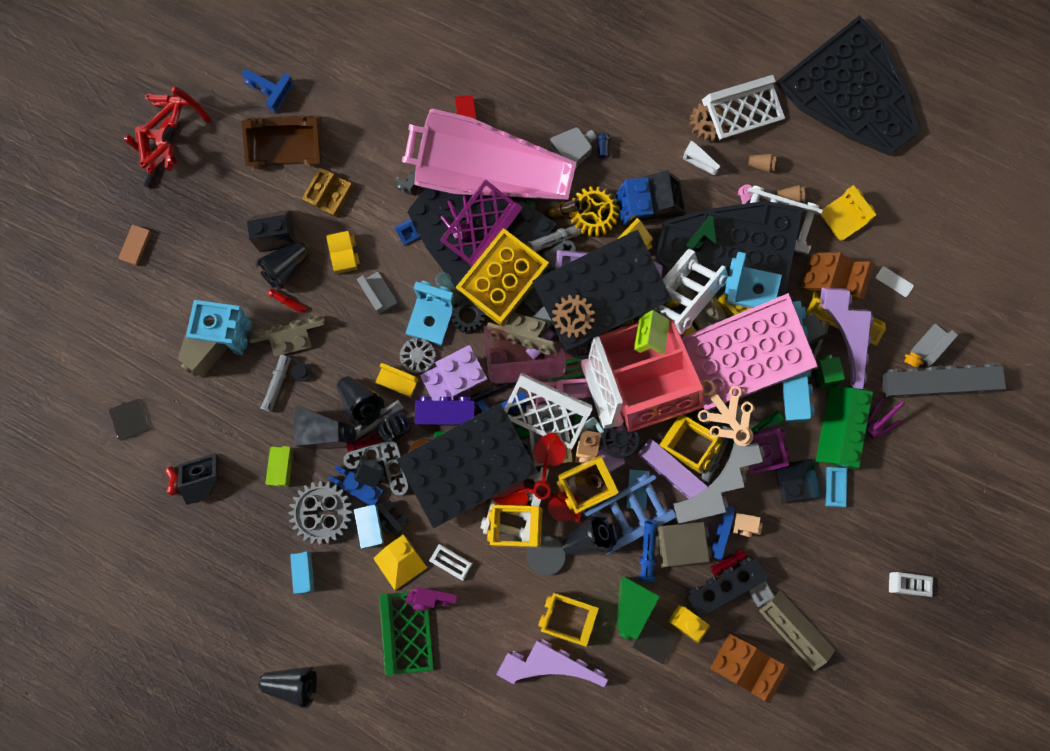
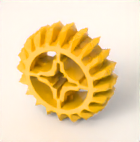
(606, 204)

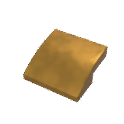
(327, 192)

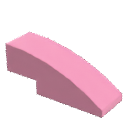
(575, 387)

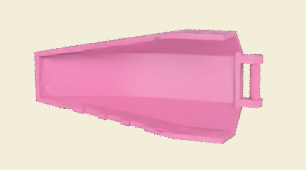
(463, 152)

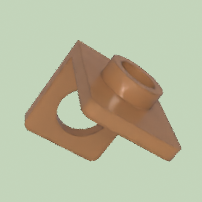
(589, 443)

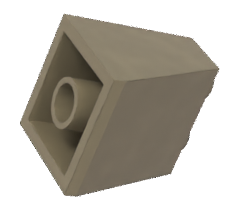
(200, 355)
(682, 544)

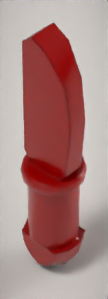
(287, 301)

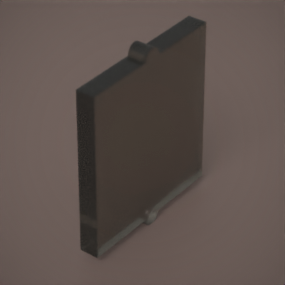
(128, 419)
(655, 641)

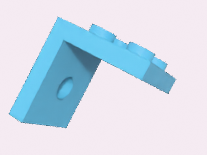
(743, 280)
(431, 303)
(229, 326)

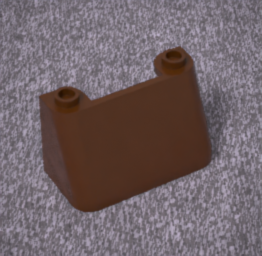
(282, 140)

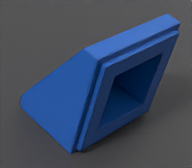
(407, 231)

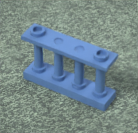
(630, 534)

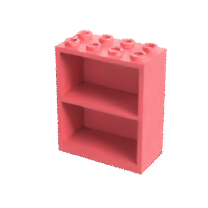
(652, 383)

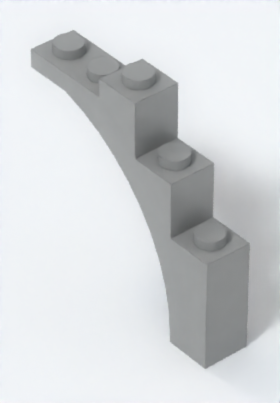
(710, 500)

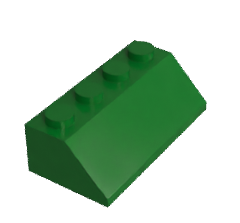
(844, 427)

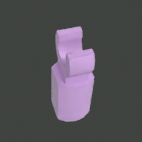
(535, 353)

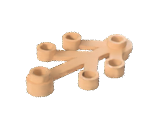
(728, 415)

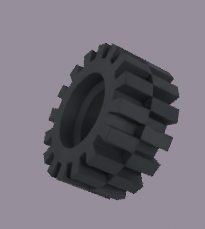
(465, 326)

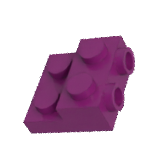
(775, 454)
(423, 599)

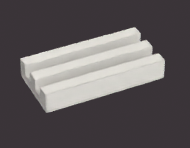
(465, 570)

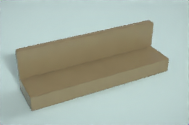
(797, 631)

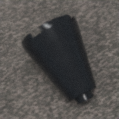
(282, 264)
(359, 401)
(591, 537)
(290, 685)

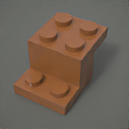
(837, 271)
(749, 668)

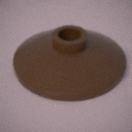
(587, 485)

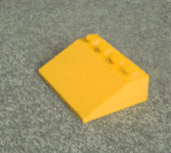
(502, 277)

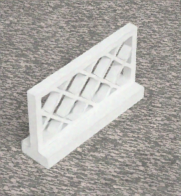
(734, 94)
(602, 386)
(553, 395)

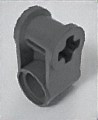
(551, 255)

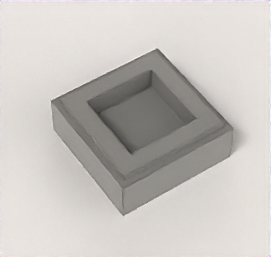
(761, 594)

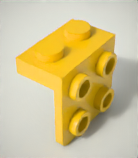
(848, 213)

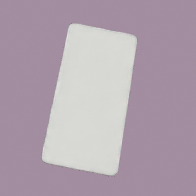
(894, 281)

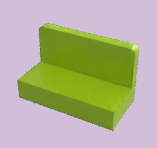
(652, 332)
(279, 466)

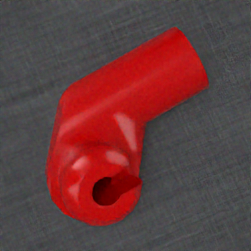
(172, 487)

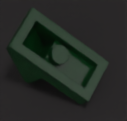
(706, 230)

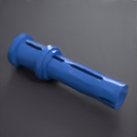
(650, 561)

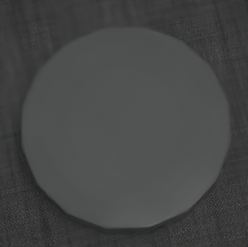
(548, 558)

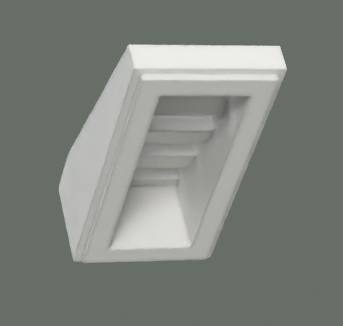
(699, 158)
(897, 584)

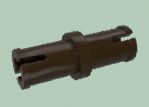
(563, 209)

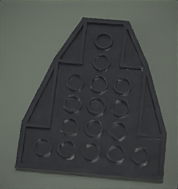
(854, 89)
(432, 204)
(759, 229)

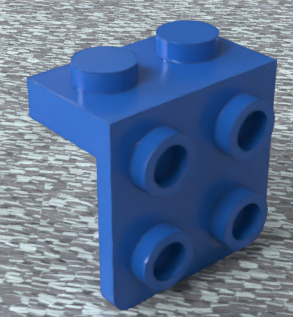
(634, 200)

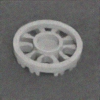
(417, 355)

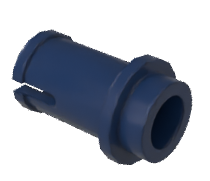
(603, 145)

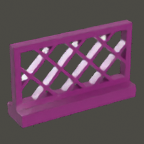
(503, 221)

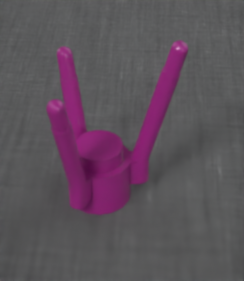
(464, 235)
(875, 427)

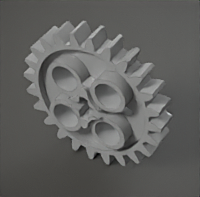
(321, 495)

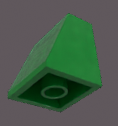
(633, 608)

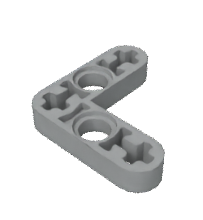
(382, 457)

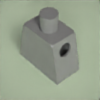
(573, 144)

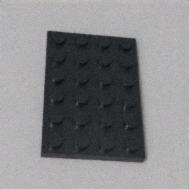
(614, 278)
(467, 465)

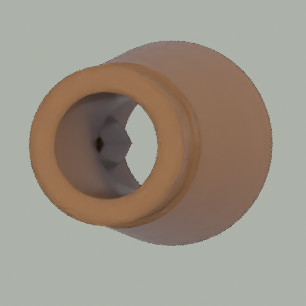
(763, 162)
(793, 193)

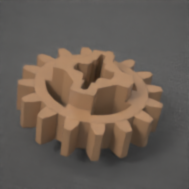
(706, 128)
(564, 314)

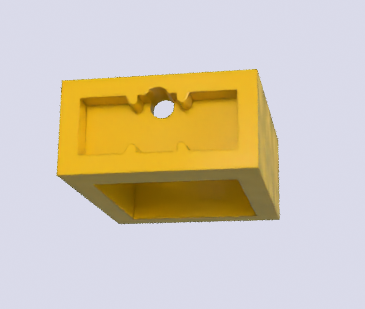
(675, 434)
(571, 501)
(535, 526)
(550, 602)

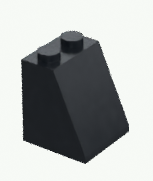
(665, 196)
(271, 230)
(320, 431)

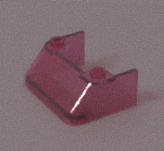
(508, 372)

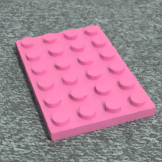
(751, 350)

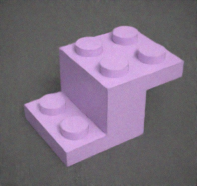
(454, 375)

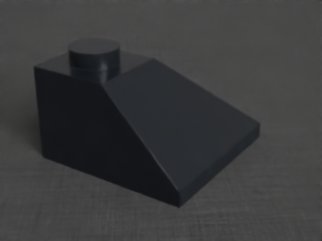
(197, 478)
(797, 481)

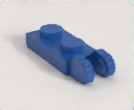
(361, 491)
(723, 531)

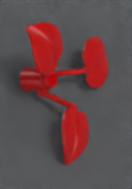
(550, 451)

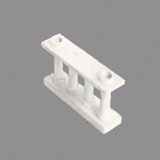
(810, 208)
(678, 276)
(523, 533)

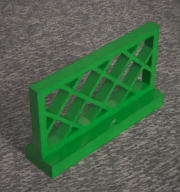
(389, 638)

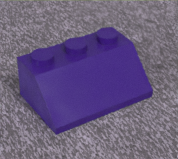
(444, 411)

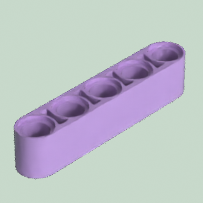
(671, 469)

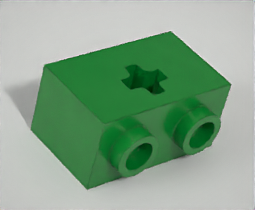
(828, 372)

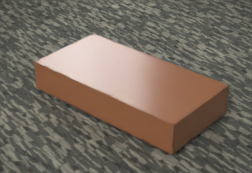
(134, 245)

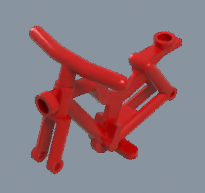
(144, 133)

